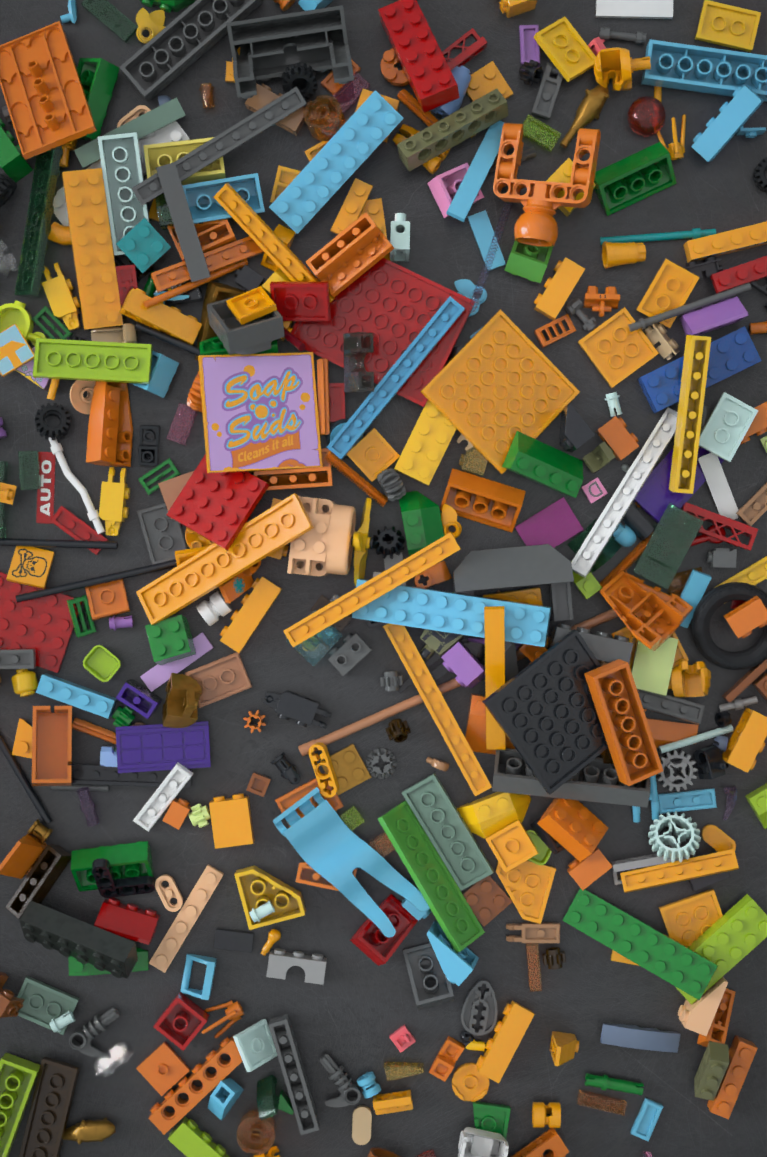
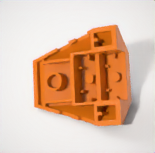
(644, 609)

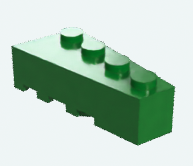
(11, 156)

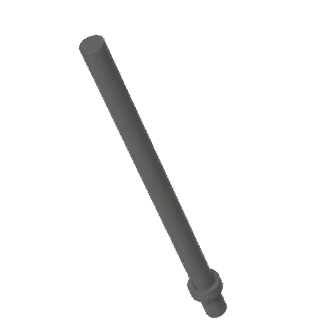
(643, 323)

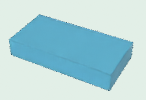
(646, 1119)

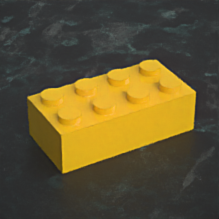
(426, 445)

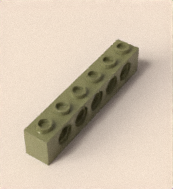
(453, 129)

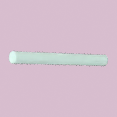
(695, 739)

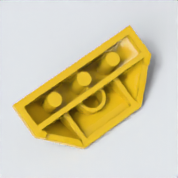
(494, 812)

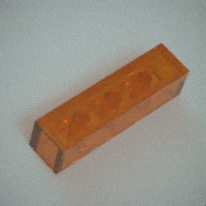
(533, 964)
(601, 1102)

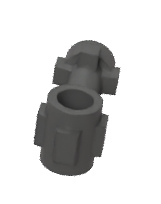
(574, 307)

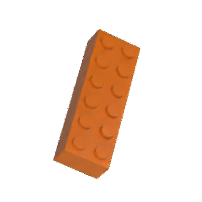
(623, 722)

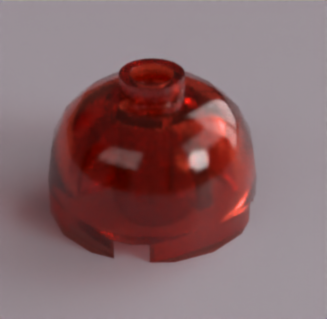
(646, 116)

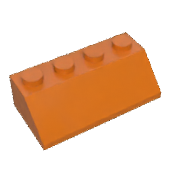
(483, 500)

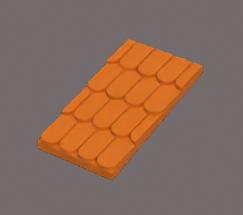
(43, 91)

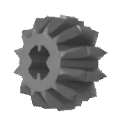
(391, 484)

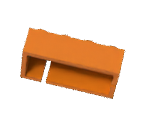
(52, 746)

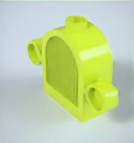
(16, 313)

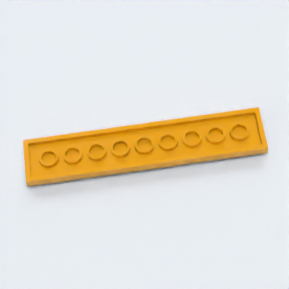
(216, 565)

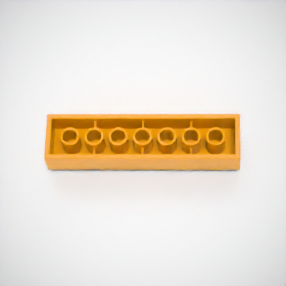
(92, 248)

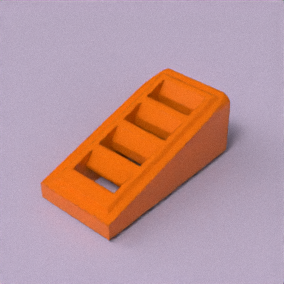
(540, 337)

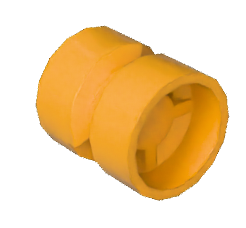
(539, 1112)

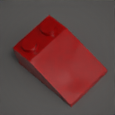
(371, 939)

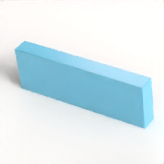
(484, 234)
(694, 591)
(687, 800)

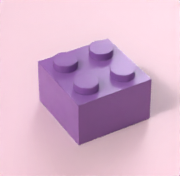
(464, 665)

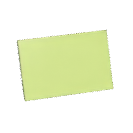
(653, 668)

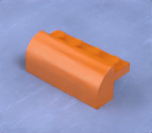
(350, 254)
(299, 477)

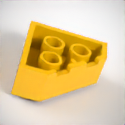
(259, 887)

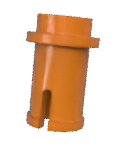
(758, 328)

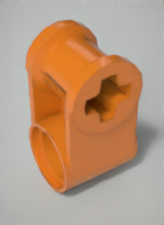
(435, 574)

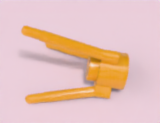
(677, 148)

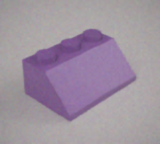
(713, 316)

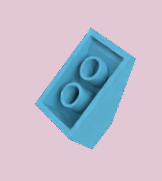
(454, 965)

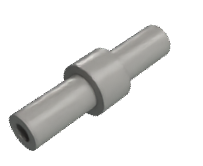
(738, 703)

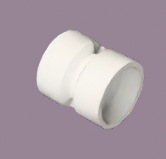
(214, 608)

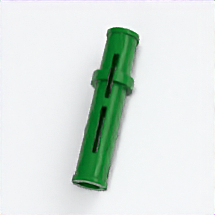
(605, 1082)

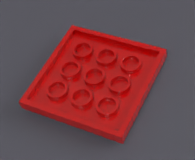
(217, 503)

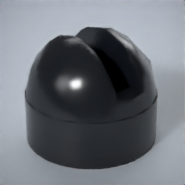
(719, 719)

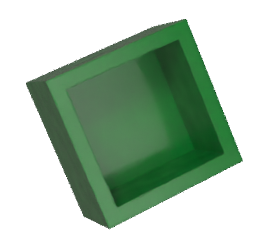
(170, 640)

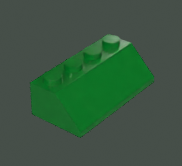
(98, 83)
(634, 178)
(544, 465)
(125, 861)

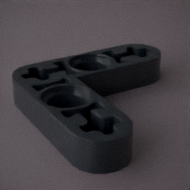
(117, 887)

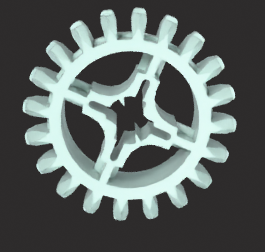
(672, 821)

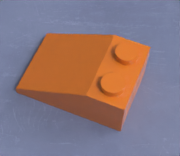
(22, 857)

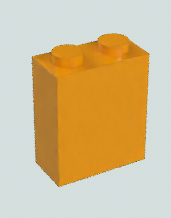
(231, 821)

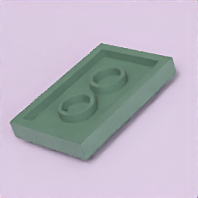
(44, 1003)

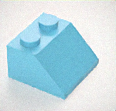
(161, 375)

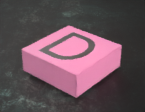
(594, 490)

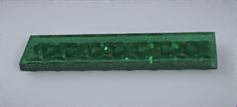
(38, 223)

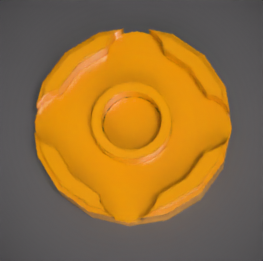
(468, 1083)

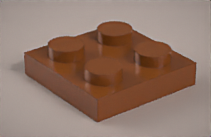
(486, 899)

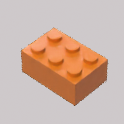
(573, 827)

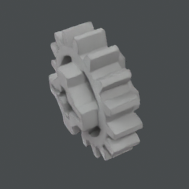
(681, 764)

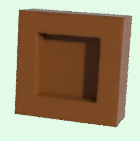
(258, 784)

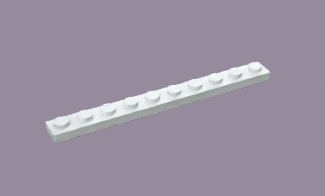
(625, 493)

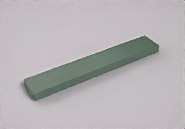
(142, 125)

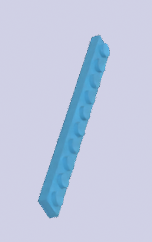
(396, 377)

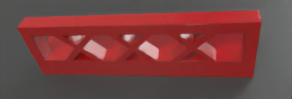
(467, 52)
(724, 522)

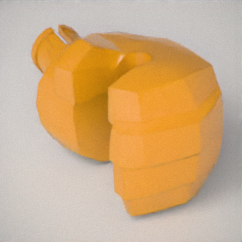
(619, 65)
(690, 679)

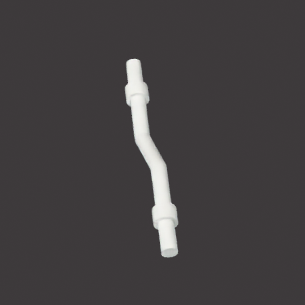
(93, 514)

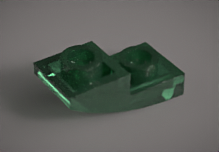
(266, 1099)

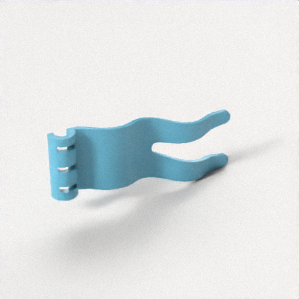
(336, 851)

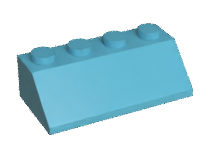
(204, 206)

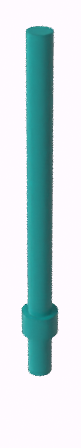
(694, 234)

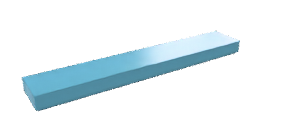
(476, 173)

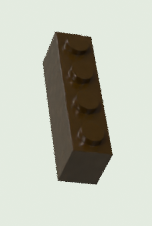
(39, 879)

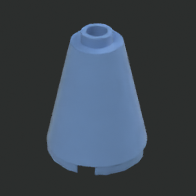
(462, 78)

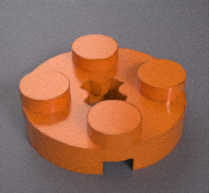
(390, 72)

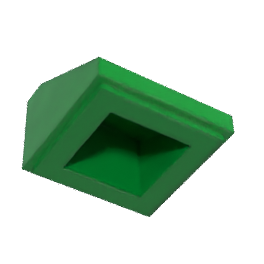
(285, 1103)

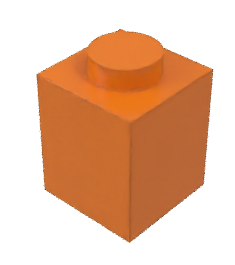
(177, 813)

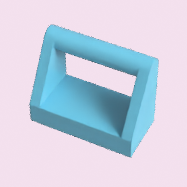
(209, 976)

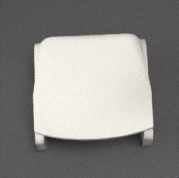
(482, 1143)

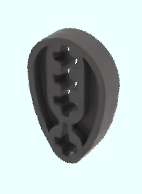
(490, 1011)

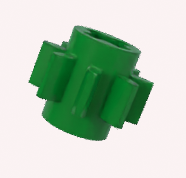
(123, 716)

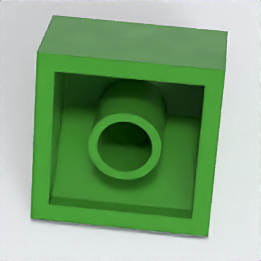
(528, 261)

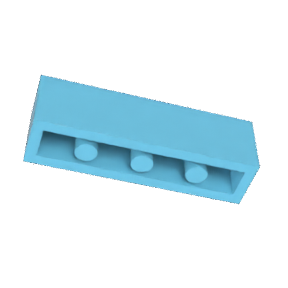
(727, 123)
(76, 695)

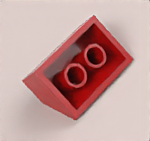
(127, 920)

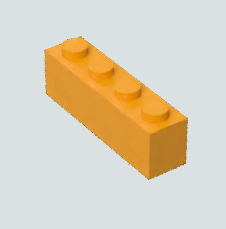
(160, 317)
(251, 614)
(505, 1041)

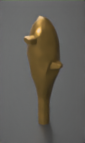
(588, 110)
(90, 1131)

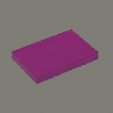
(550, 525)

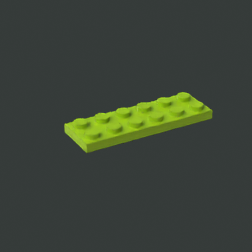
(92, 361)

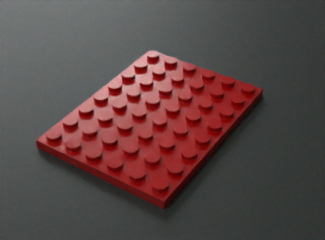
(395, 309)

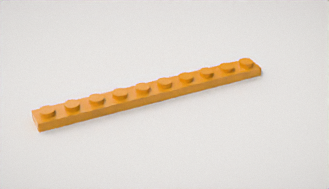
(372, 589)
(438, 708)

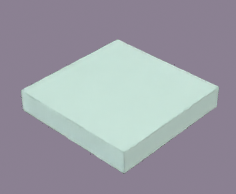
(255, 1045)

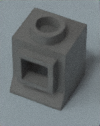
(722, 558)

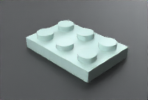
(727, 427)

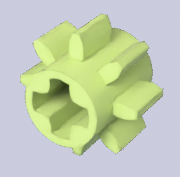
(199, 815)

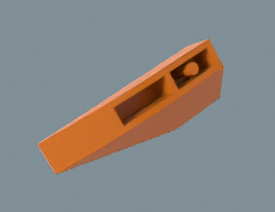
(110, 426)

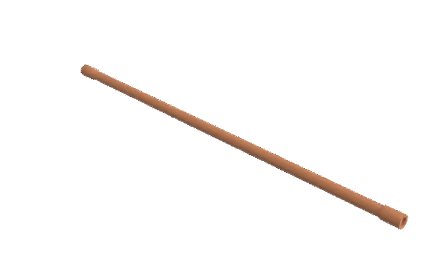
(416, 700)

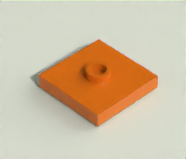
(107, 599)
(163, 1068)

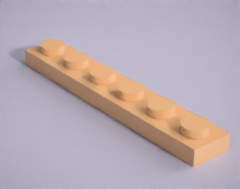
(186, 918)

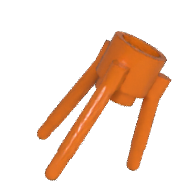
(233, 1012)

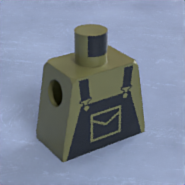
(438, 642)

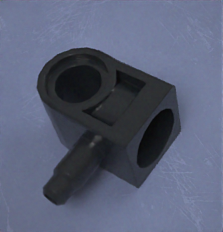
(710, 762)

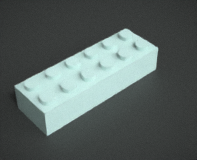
(121, 172)

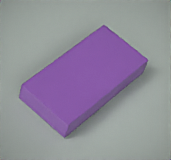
(528, 46)

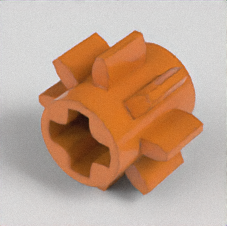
(253, 726)

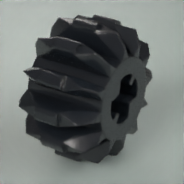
(388, 549)

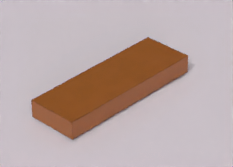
(745, 681)

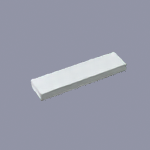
(634, 9)
(163, 796)

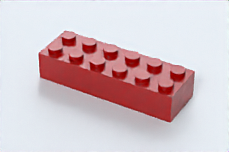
(419, 54)

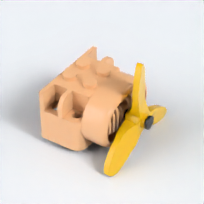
(331, 541)

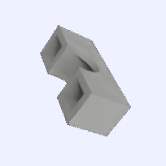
(281, 961)

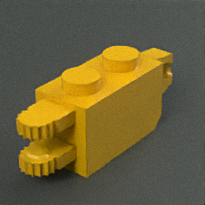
(61, 298)
(113, 502)

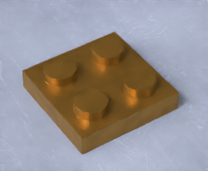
(348, 768)

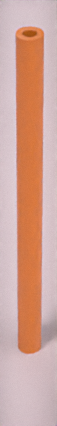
(191, 285)

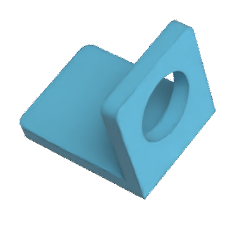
(751, 132)

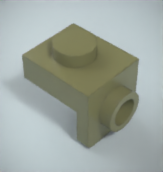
(599, 457)

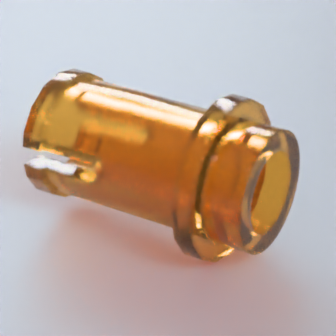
(207, 95)

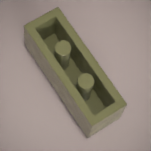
(711, 1070)

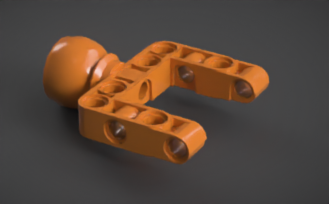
(540, 201)

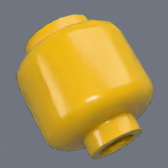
(24, 682)

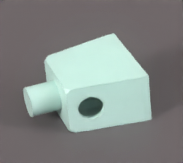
(400, 238)

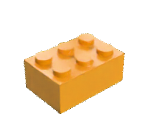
(746, 740)

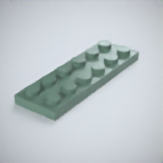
(448, 831)

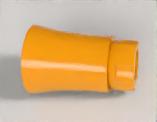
(622, 253)

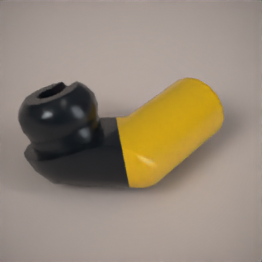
(470, 1043)

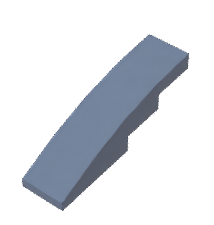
(640, 1038)

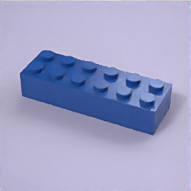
(726, 357)

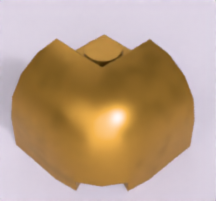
(181, 701)

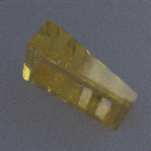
(399, 1070)

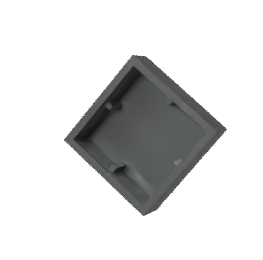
(245, 338)

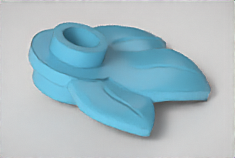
(466, 288)

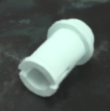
(613, 402)
(261, 911)
(62, 1021)

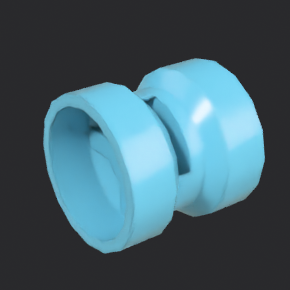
(368, 1084)

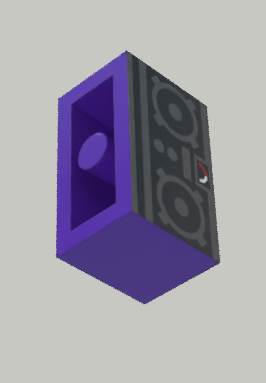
(139, 698)

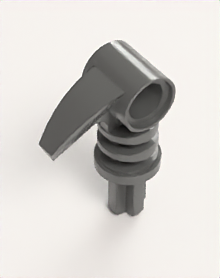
(88, 1033)
(345, 1084)

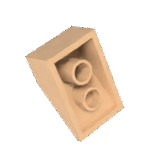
(701, 1013)

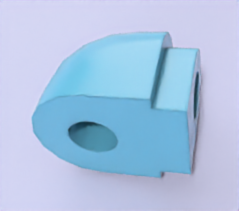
(624, 535)

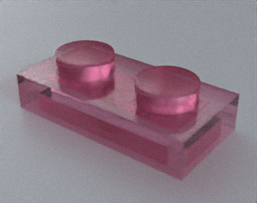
(351, 92)
(182, 424)

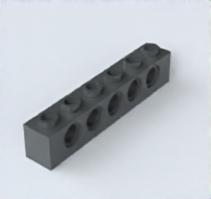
(294, 1074)

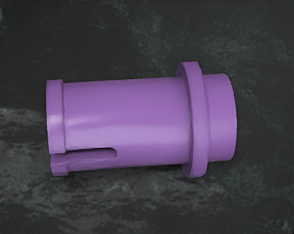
(121, 622)

